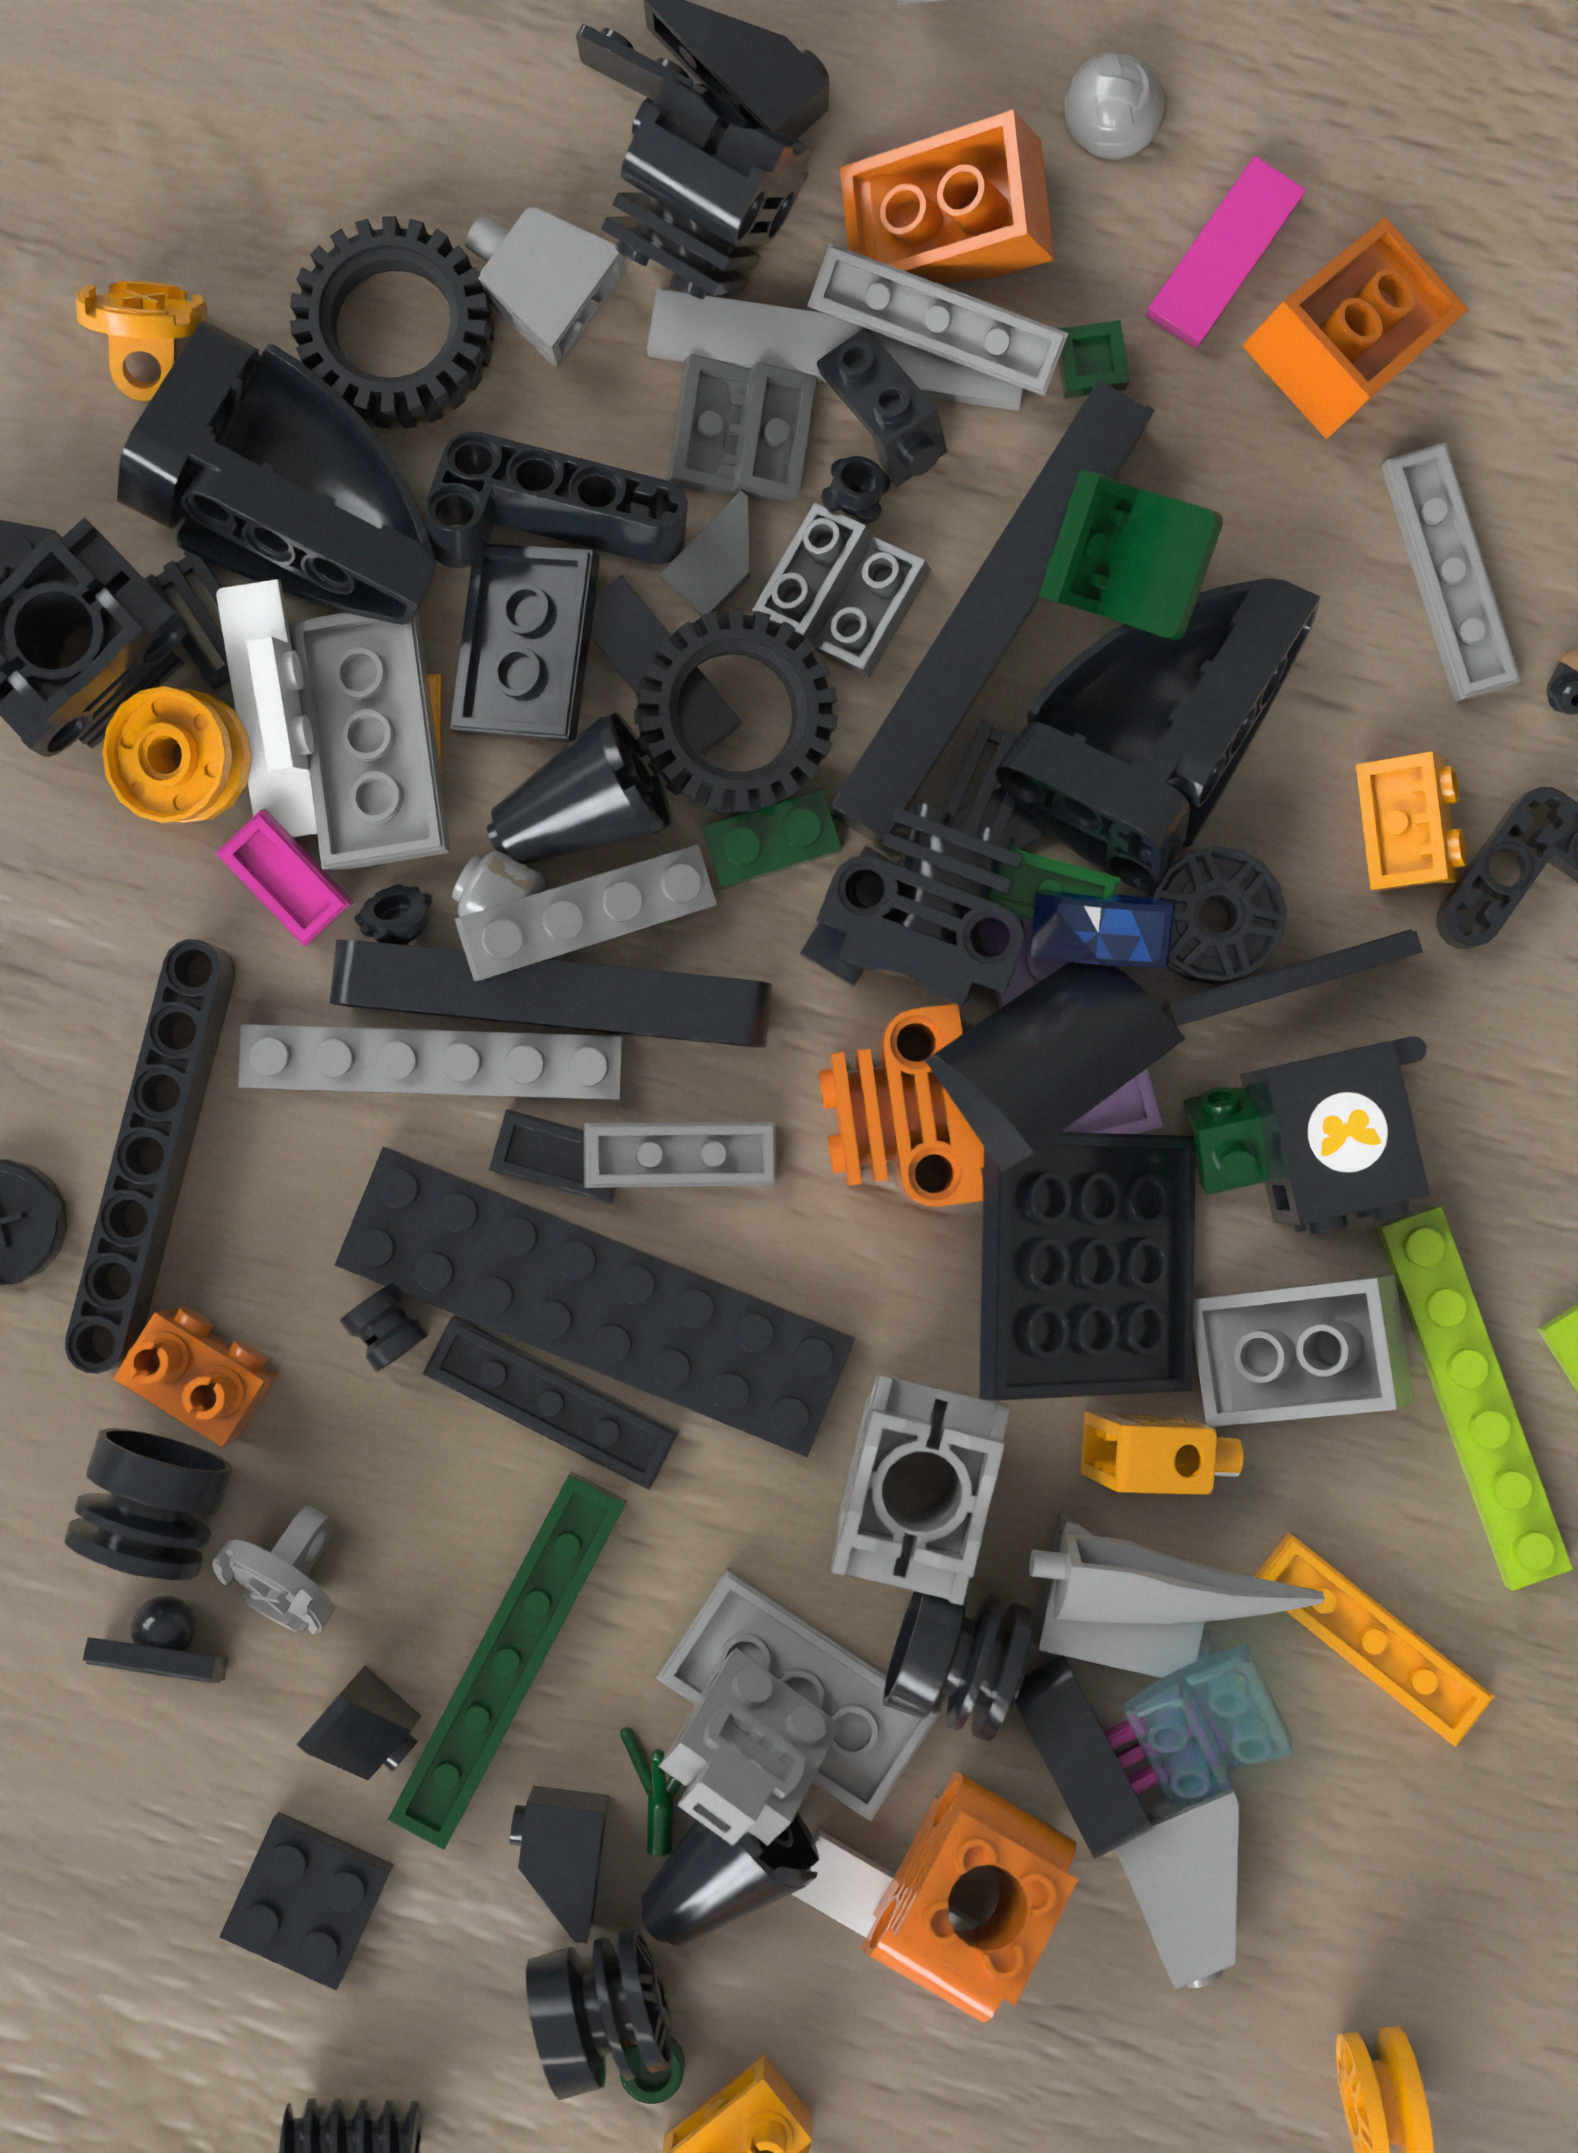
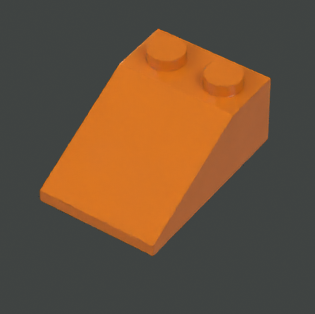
(953, 203)
(1354, 327)

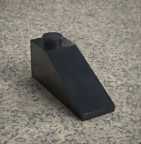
(745, 63)

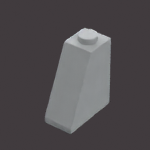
(1127, 1646)
(1188, 1884)

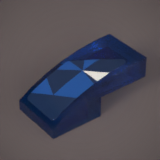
(1102, 930)

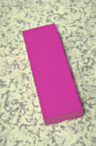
(1225, 252)

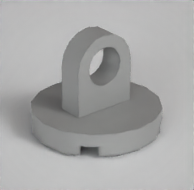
(278, 1579)

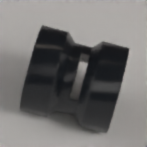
(384, 1327)

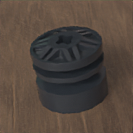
(145, 1519)
(960, 1658)
(589, 2015)

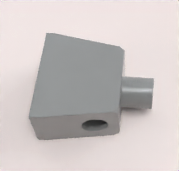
(545, 277)

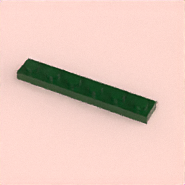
(507, 1660)

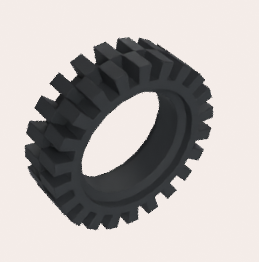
(381, 252)
(794, 666)

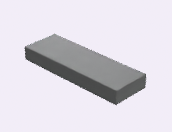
(680, 1154)

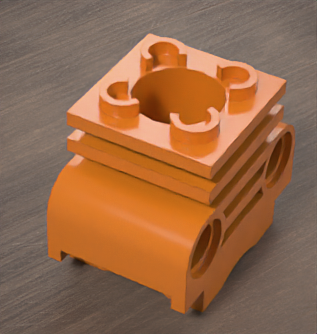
(903, 1114)
(994, 1960)

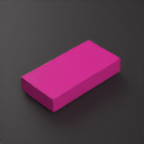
(284, 877)

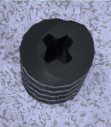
(352, 2135)

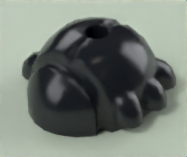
(395, 915)

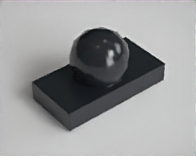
(160, 1635)

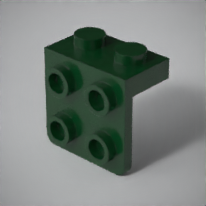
(1131, 555)

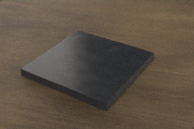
(1089, 1268)

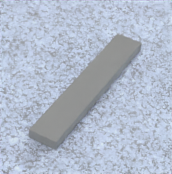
(796, 340)

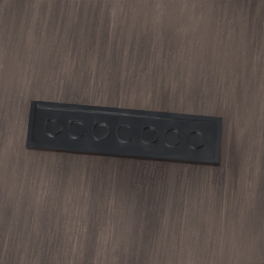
(595, 1301)

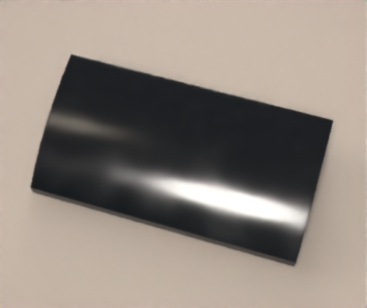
(1052, 1057)

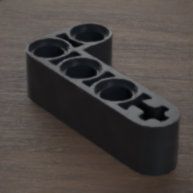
(638, 517)

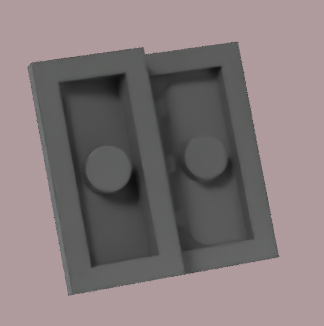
(741, 429)

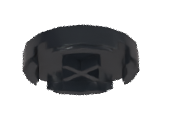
(30, 1221)

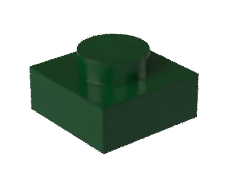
(1091, 355)

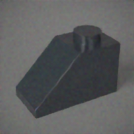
(363, 1728)
(562, 1852)

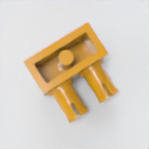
(746, 2116)

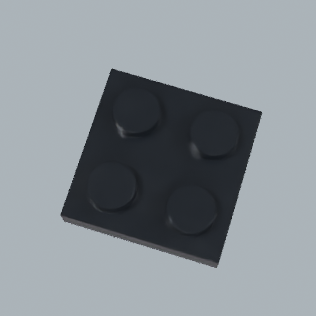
(306, 1900)

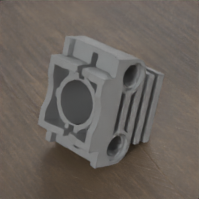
(930, 1547)

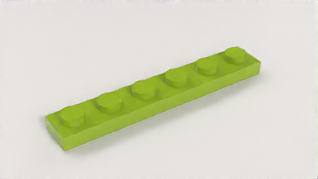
(1474, 1398)

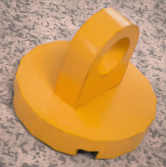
(143, 319)

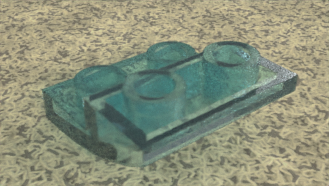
(1207, 1723)

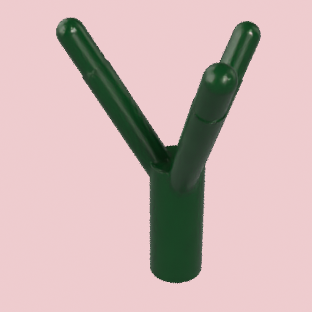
(659, 1795)

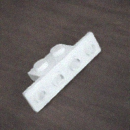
(268, 702)

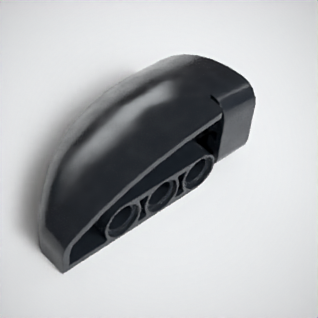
(277, 480)
(1150, 728)

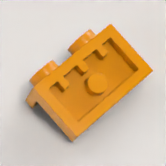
(1410, 821)

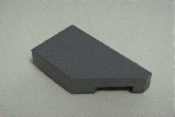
(715, 560)

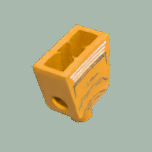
(1156, 1453)

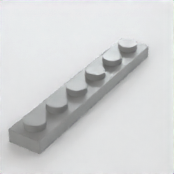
(430, 1062)

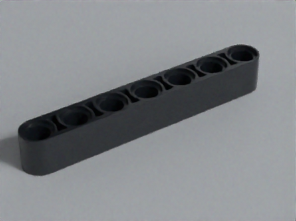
(553, 994)
(127, 1177)

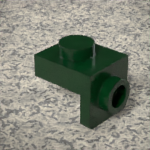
(1227, 1139)

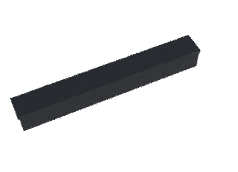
(984, 620)

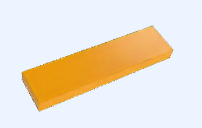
(1379, 1643)

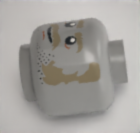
(494, 882)

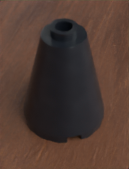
(582, 798)
(716, 1883)

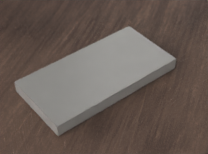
(373, 741)
(872, 1738)

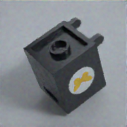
(1340, 1136)

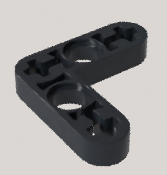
(1554, 845)

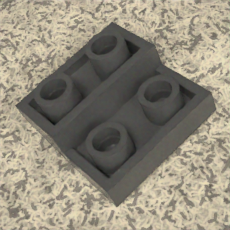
(843, 589)

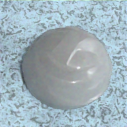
(1114, 106)

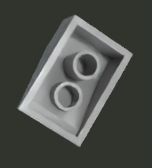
(1302, 1352)

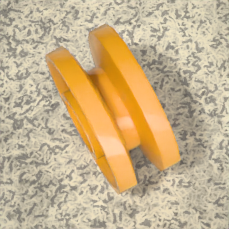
(141, 749)
(1383, 2097)

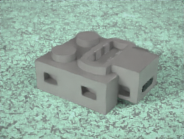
(748, 1751)

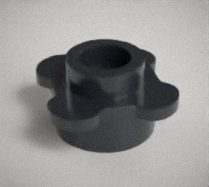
(861, 475)

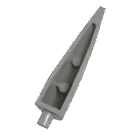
(1134, 1584)

